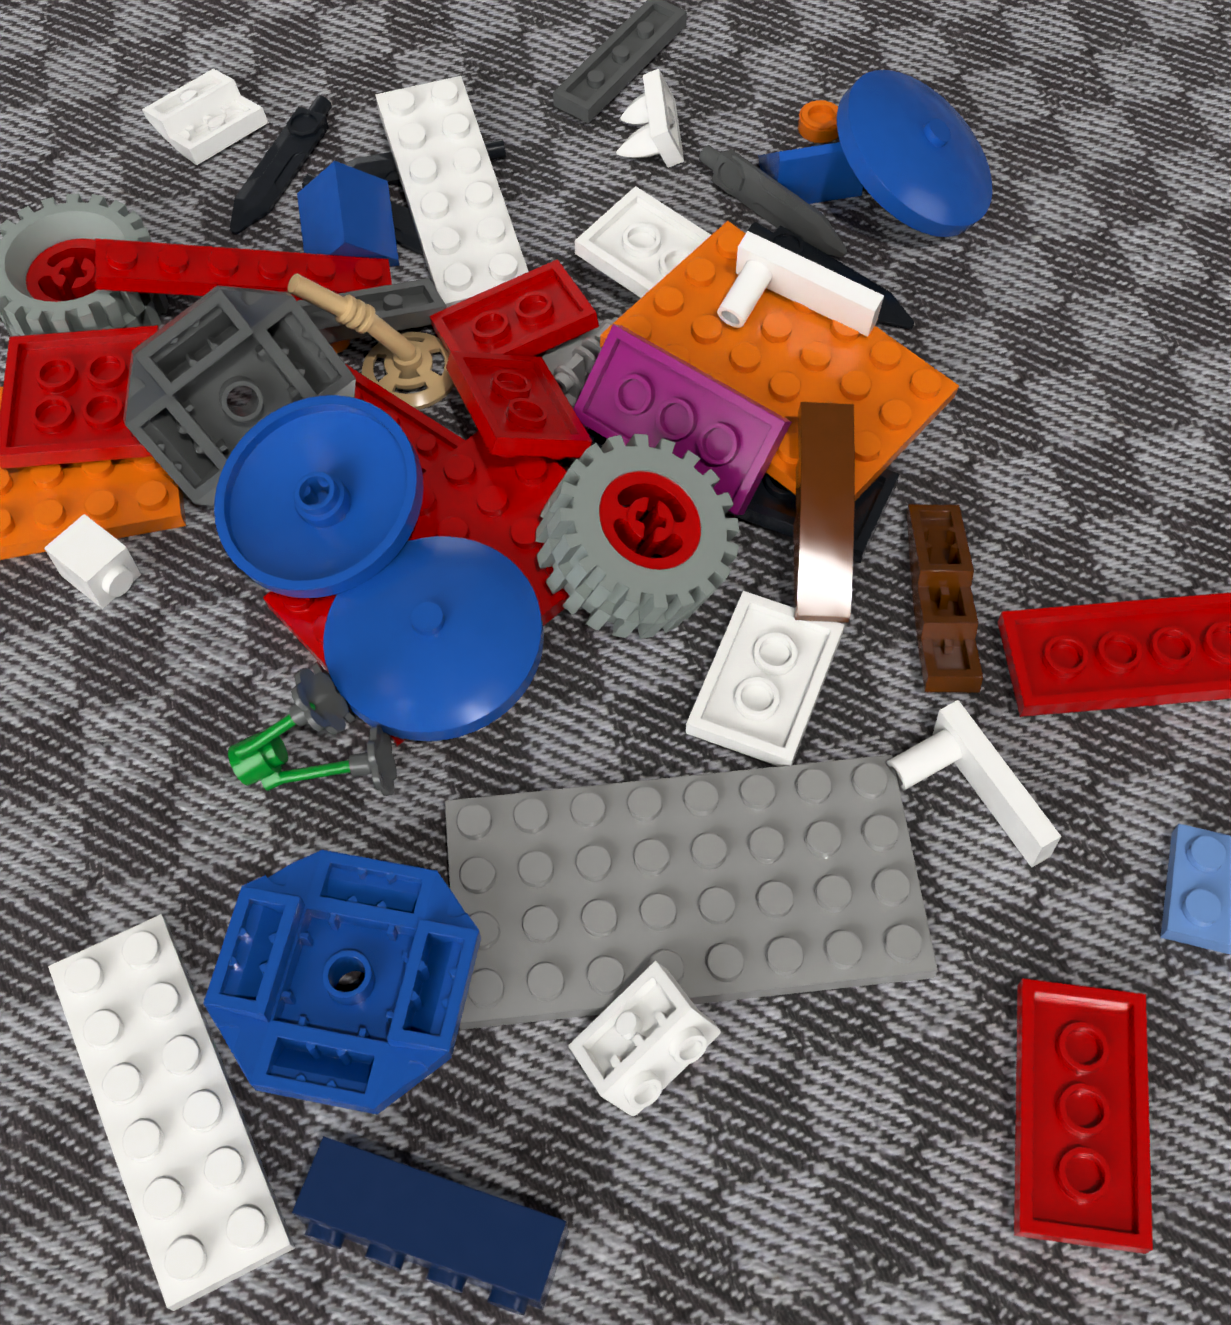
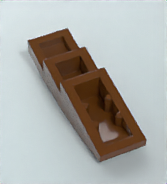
(824, 512)
(943, 599)

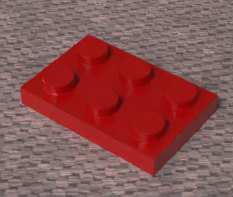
(518, 315)
(517, 405)

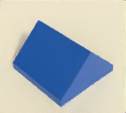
(813, 172)
(348, 215)

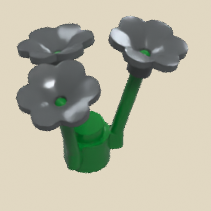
(323, 708)

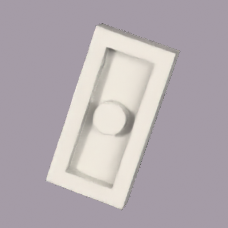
(659, 116)

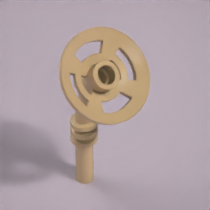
(406, 359)

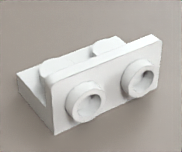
(643, 1040)

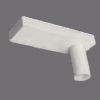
(772, 267)
(962, 742)

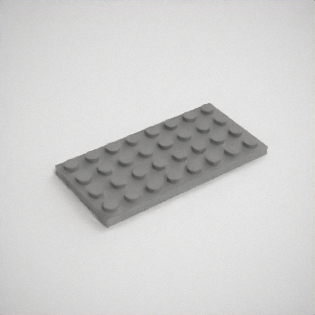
(716, 876)

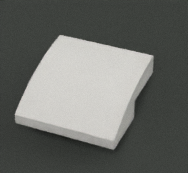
(205, 116)

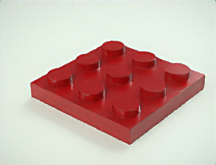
(68, 397)

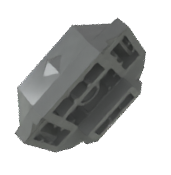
(195, 360)

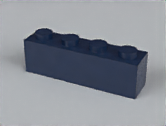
(431, 1223)

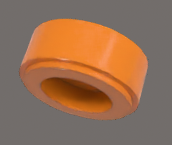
(818, 121)

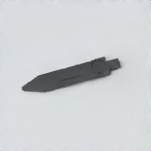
(771, 199)

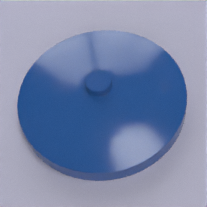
(914, 153)
(318, 496)
(435, 640)

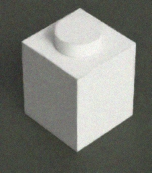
(93, 561)

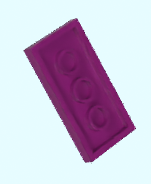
(656, 394)

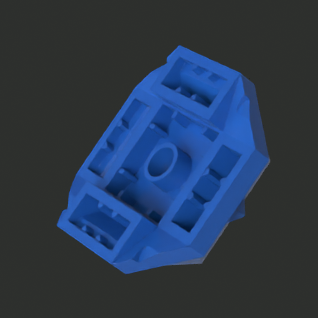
(296, 941)

